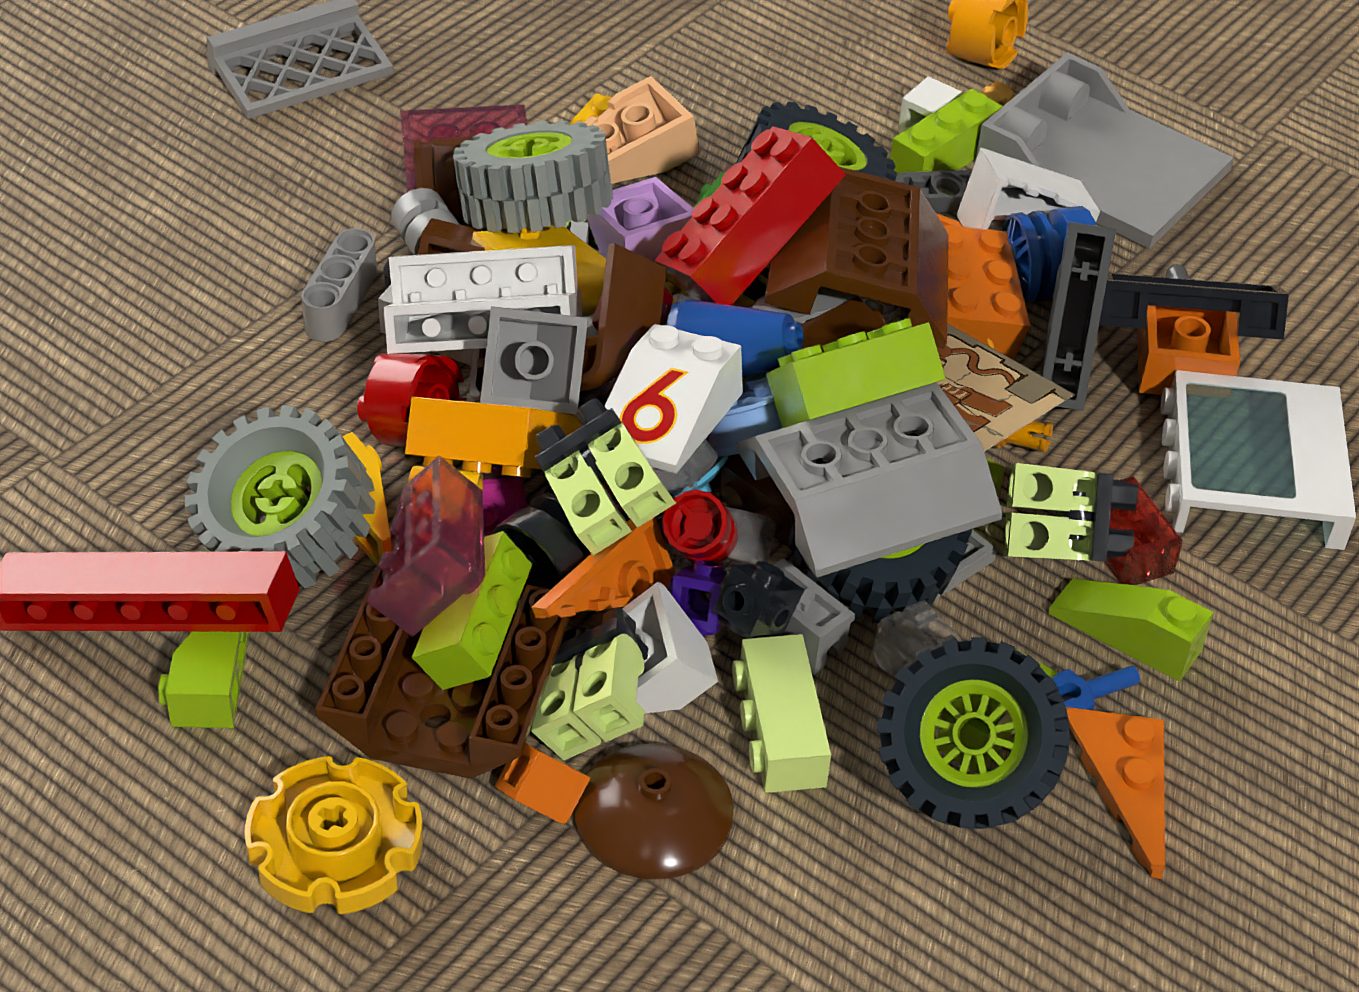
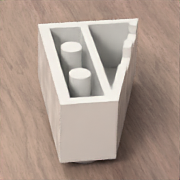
(1010, 186)

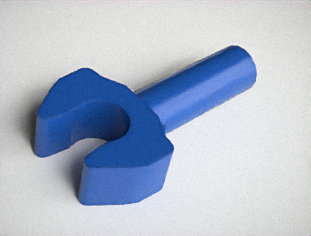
(1086, 691)

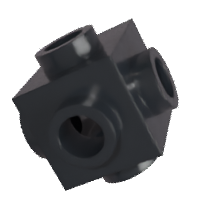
(757, 599)

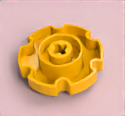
(334, 835)

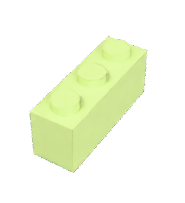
(782, 714)

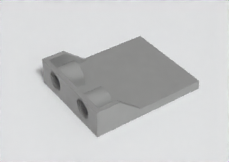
(1128, 163)

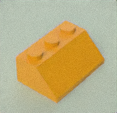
(481, 434)

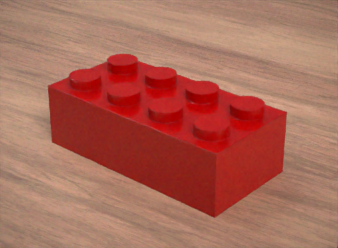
(750, 216)

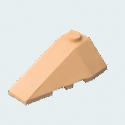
(646, 131)

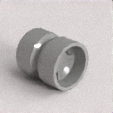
(414, 212)

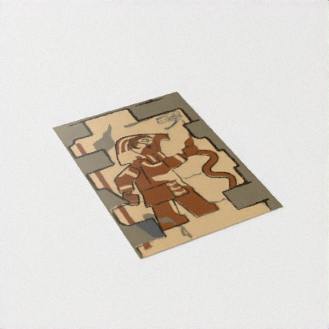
(990, 388)

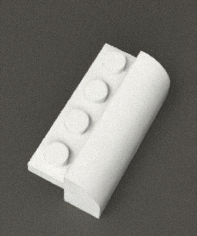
(449, 296)

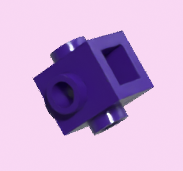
(688, 591)

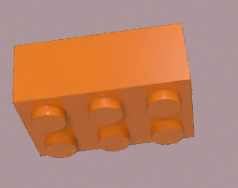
(985, 288)

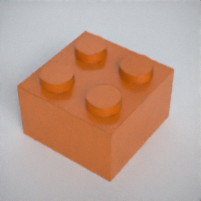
(1185, 342)

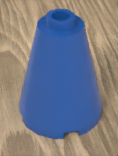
(761, 333)

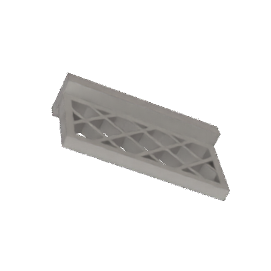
(288, 37)

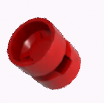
(700, 527)

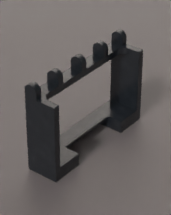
(1260, 307)

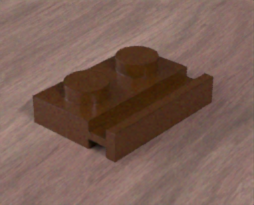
(437, 170)

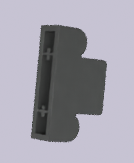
(1077, 309)

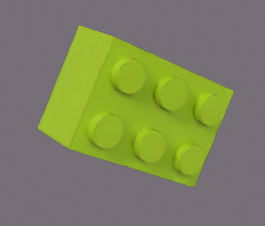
(854, 371)

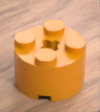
(986, 30)

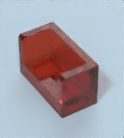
(1154, 546)

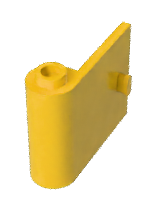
(588, 261)

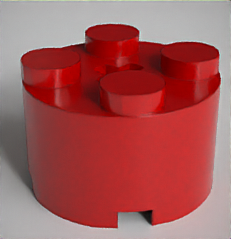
(394, 382)

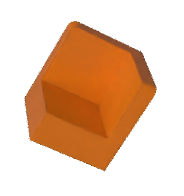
(543, 783)

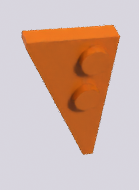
(612, 575)
(1128, 764)

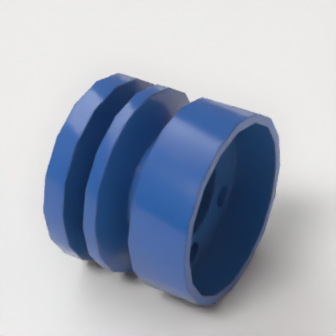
(1039, 245)

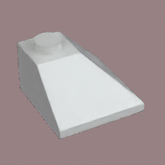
(678, 655)

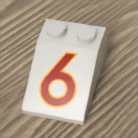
(676, 392)

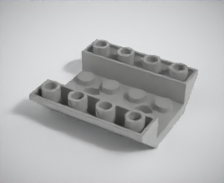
(878, 482)

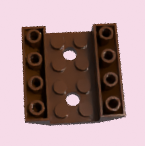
(873, 223)
(384, 697)

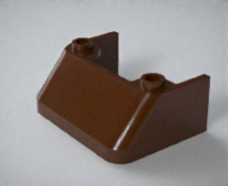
(628, 310)

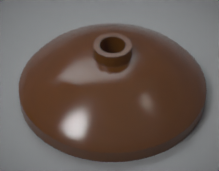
(649, 829)

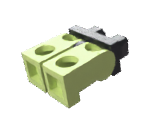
(587, 461)
(1082, 514)
(592, 687)

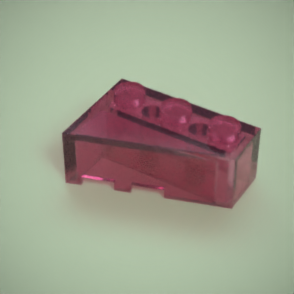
(436, 547)

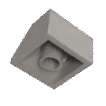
(534, 360)

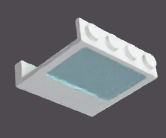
(1257, 450)

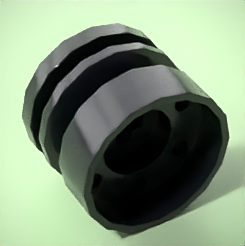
(545, 539)

